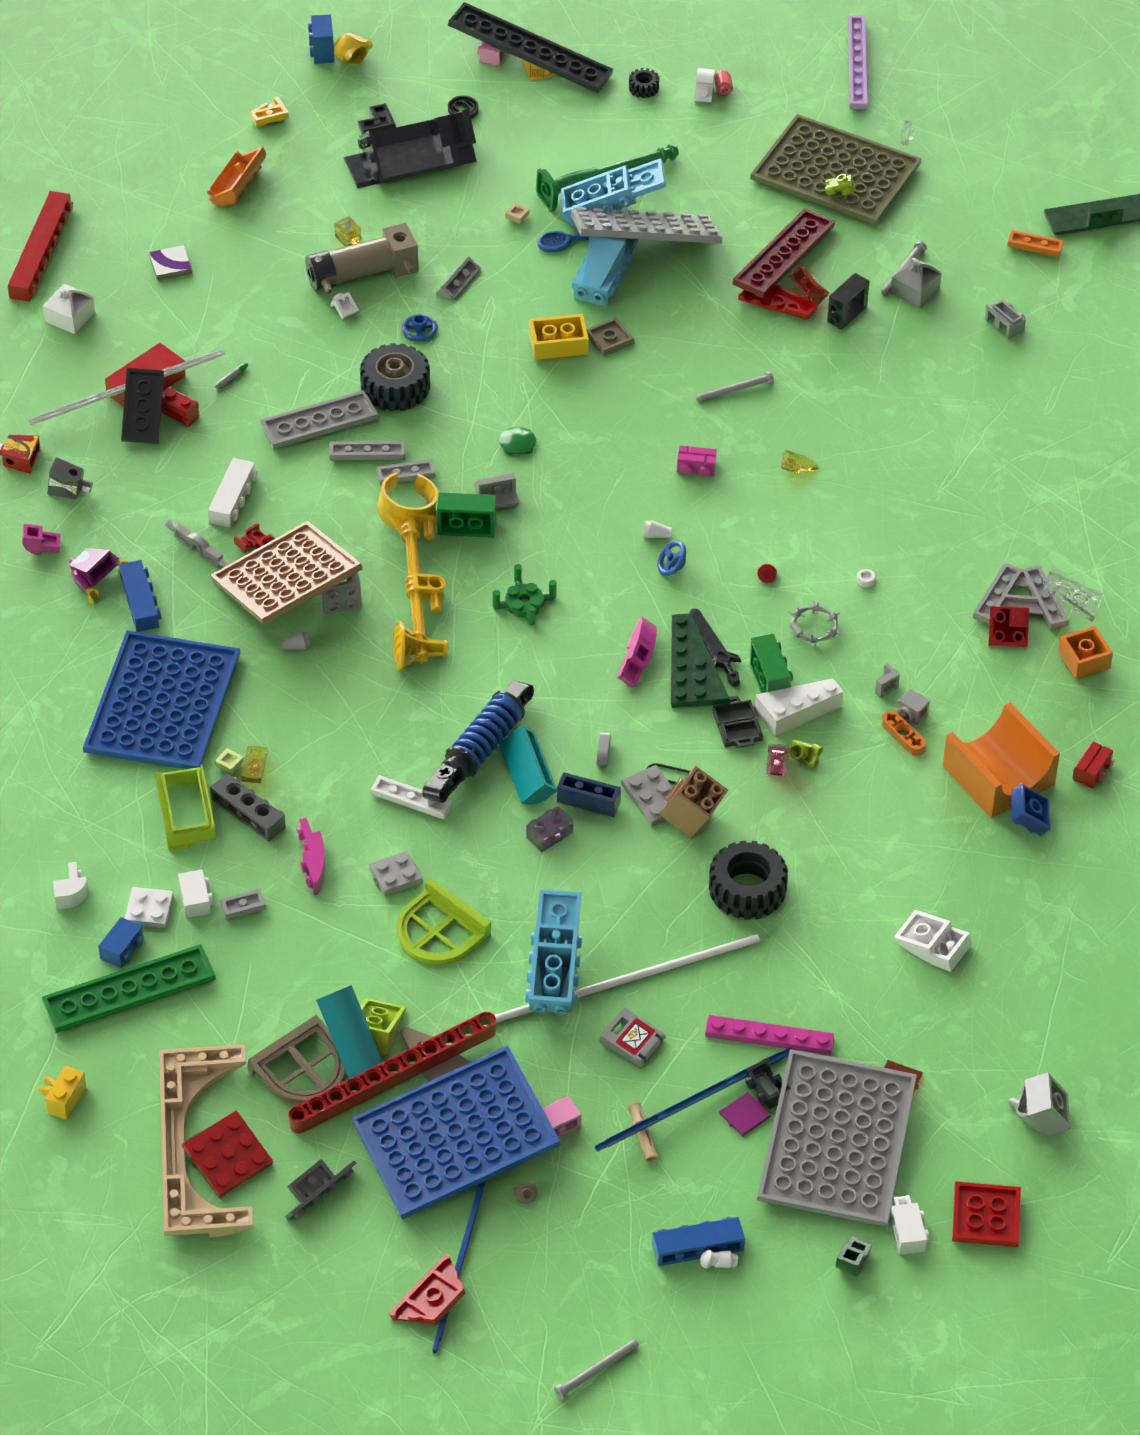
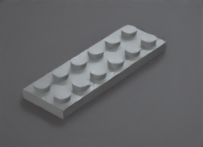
(319, 419)

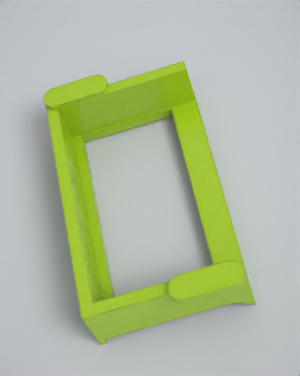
(182, 837)

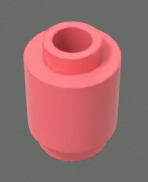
(723, 82)

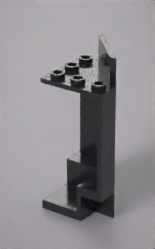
(413, 149)

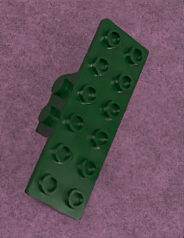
(1094, 214)

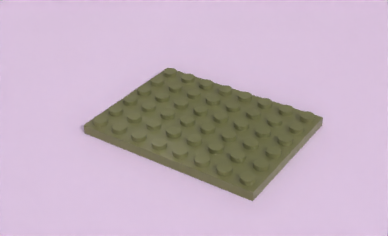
(815, 152)

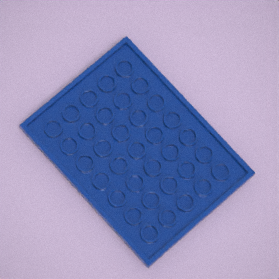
(162, 700)
(455, 1132)

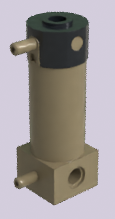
(392, 252)

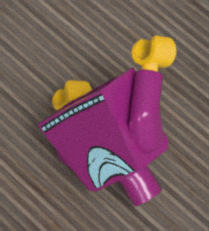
(91, 568)

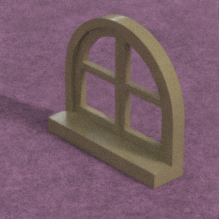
(287, 1043)

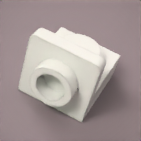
(345, 305)

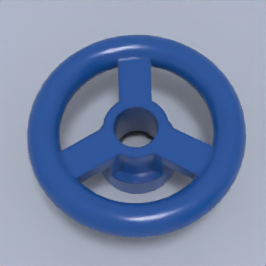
(419, 324)
(674, 560)

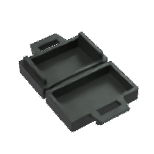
(737, 723)

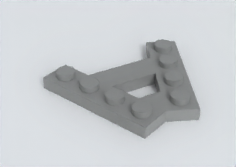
(1039, 603)

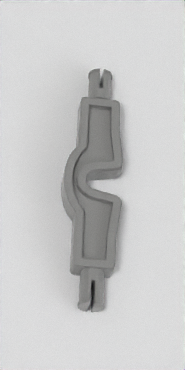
(194, 540)

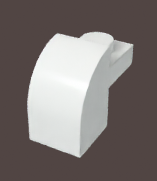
(704, 85)
(70, 891)

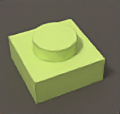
(229, 761)

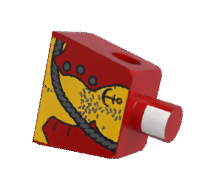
(20, 452)

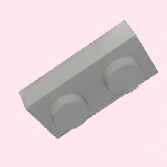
(243, 904)

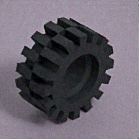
(644, 83)

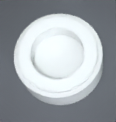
(866, 578)

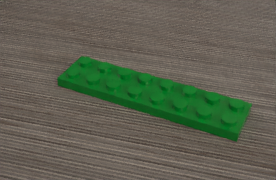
(128, 988)

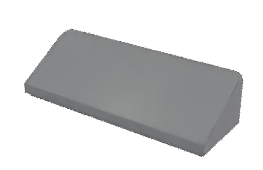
(459, 279)

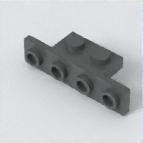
(312, 1183)

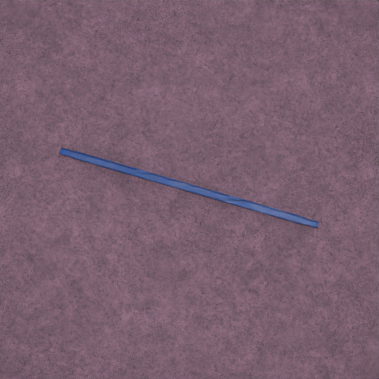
(683, 1104)
(473, 1214)

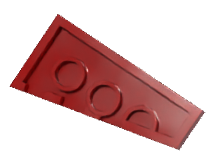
(783, 301)

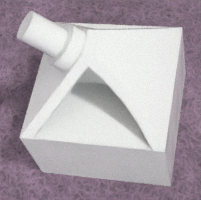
(69, 308)

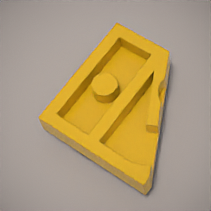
(269, 113)

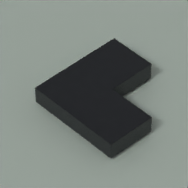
(380, 119)

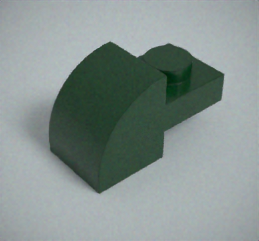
(853, 1256)

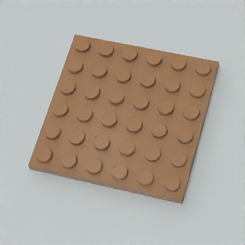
(286, 572)

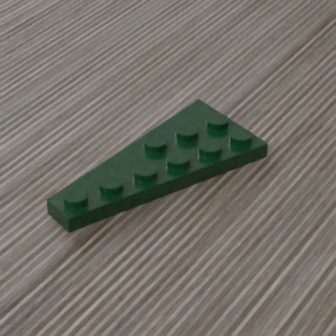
(692, 669)

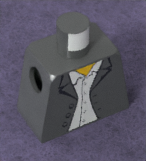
(67, 480)

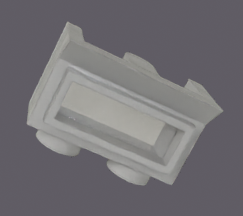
(1005, 314)

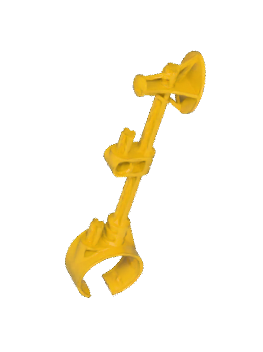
(418, 586)

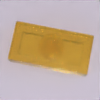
(254, 764)

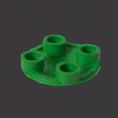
(517, 440)

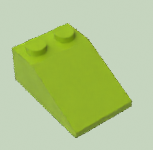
(383, 1022)

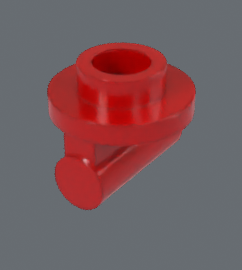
(767, 573)

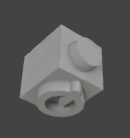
(913, 706)

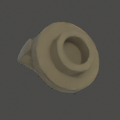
(525, 1192)

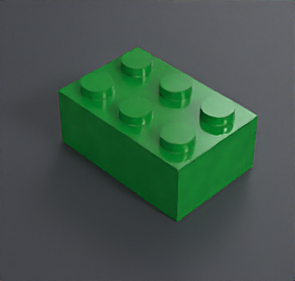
(466, 515)
(769, 664)

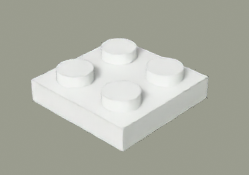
(149, 907)

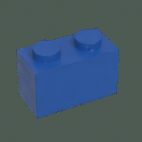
(121, 942)

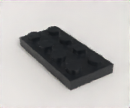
(142, 405)

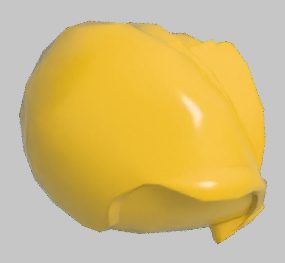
(352, 48)

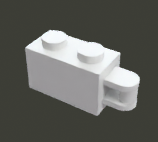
(908, 1226)

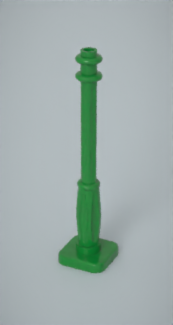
(549, 188)

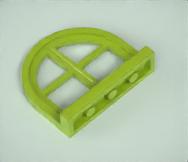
(456, 911)

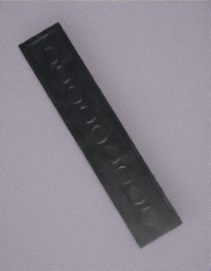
(530, 47)

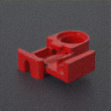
(252, 538)

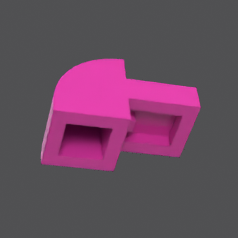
(36, 539)

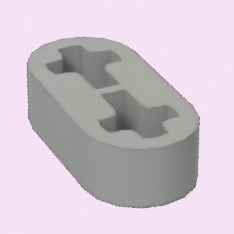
(603, 748)

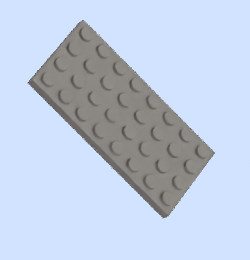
(645, 225)

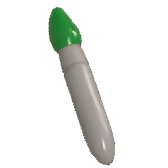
(226, 379)

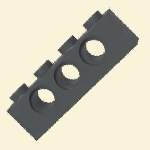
(247, 807)

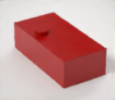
(156, 358)

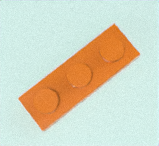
(1035, 243)

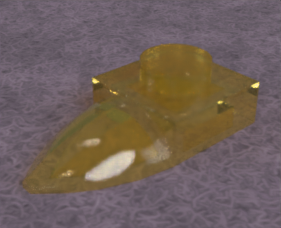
(796, 462)

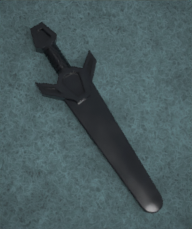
(720, 655)

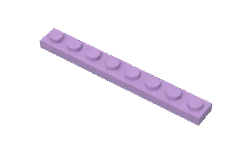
(857, 62)

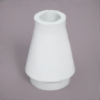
(656, 530)

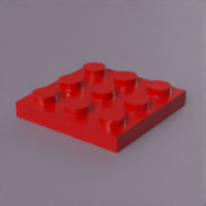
(227, 1153)
(986, 1214)

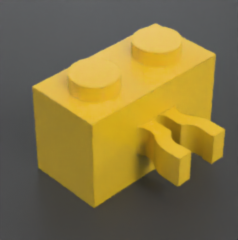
(64, 1092)

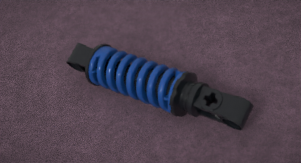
(479, 740)

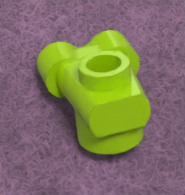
(841, 183)
(806, 752)

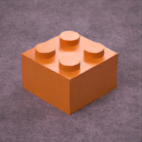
(1085, 652)

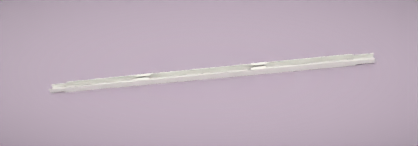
(119, 389)

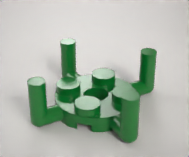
(524, 591)

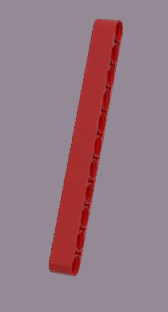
(388, 1080)

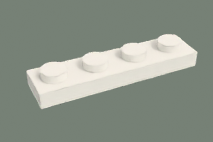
(409, 797)

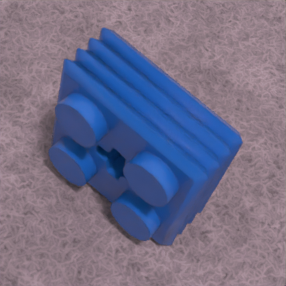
(1030, 809)

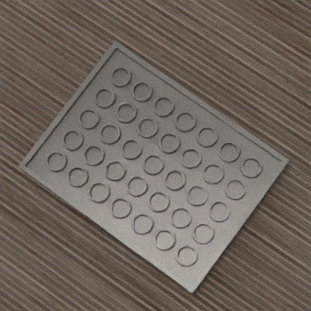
(837, 1138)

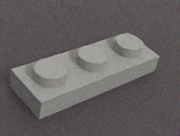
(407, 471)

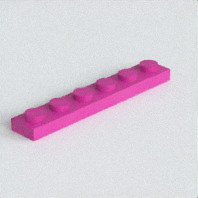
(769, 1034)

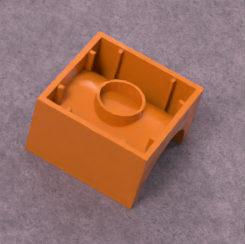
(1001, 760)

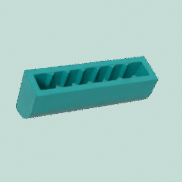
(528, 766)
(349, 1031)

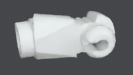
(720, 1259)

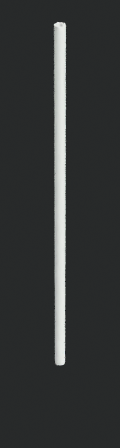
(642, 973)

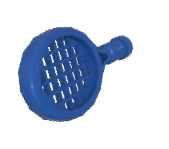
(560, 235)

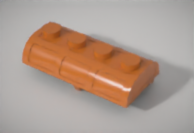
(235, 177)

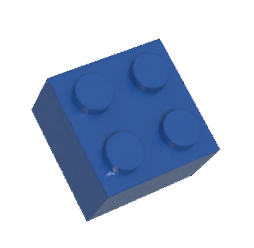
(321, 39)

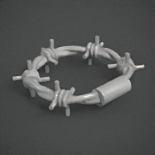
(813, 639)

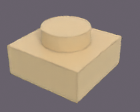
(517, 213)

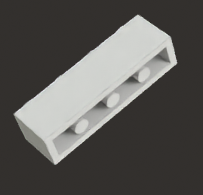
(232, 492)

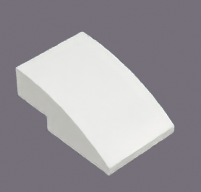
(933, 940)

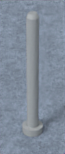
(919, 247)
(768, 377)
(562, 1390)

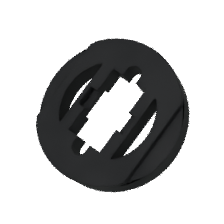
(465, 101)

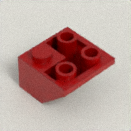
(1008, 626)

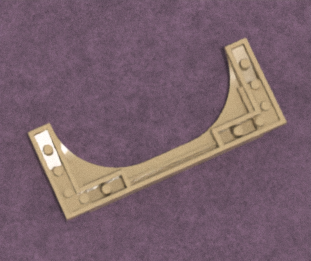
(182, 1079)

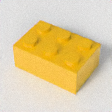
(558, 336)

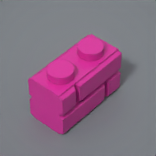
(696, 460)

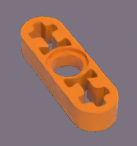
(906, 740)

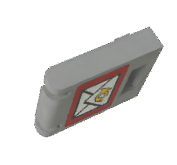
(635, 1041)

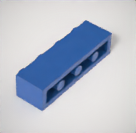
(139, 595)
(692, 1241)

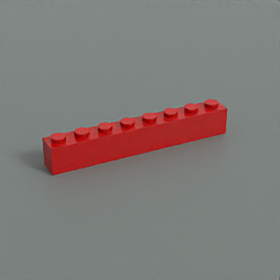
(40, 246)

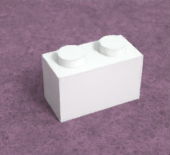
(194, 893)

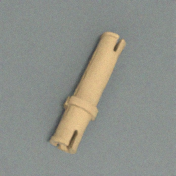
(644, 1136)

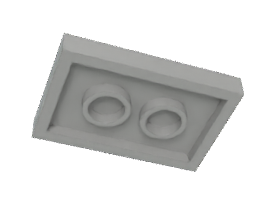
(648, 792)

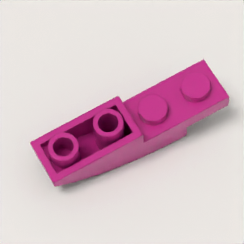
(639, 652)
(313, 856)

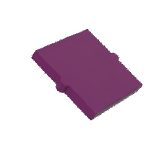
(745, 1114)

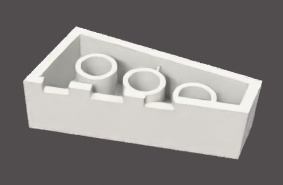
(797, 705)

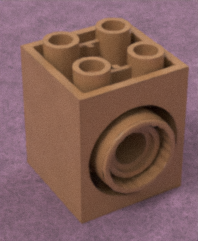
(692, 801)

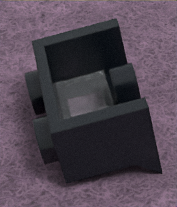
(765, 1083)

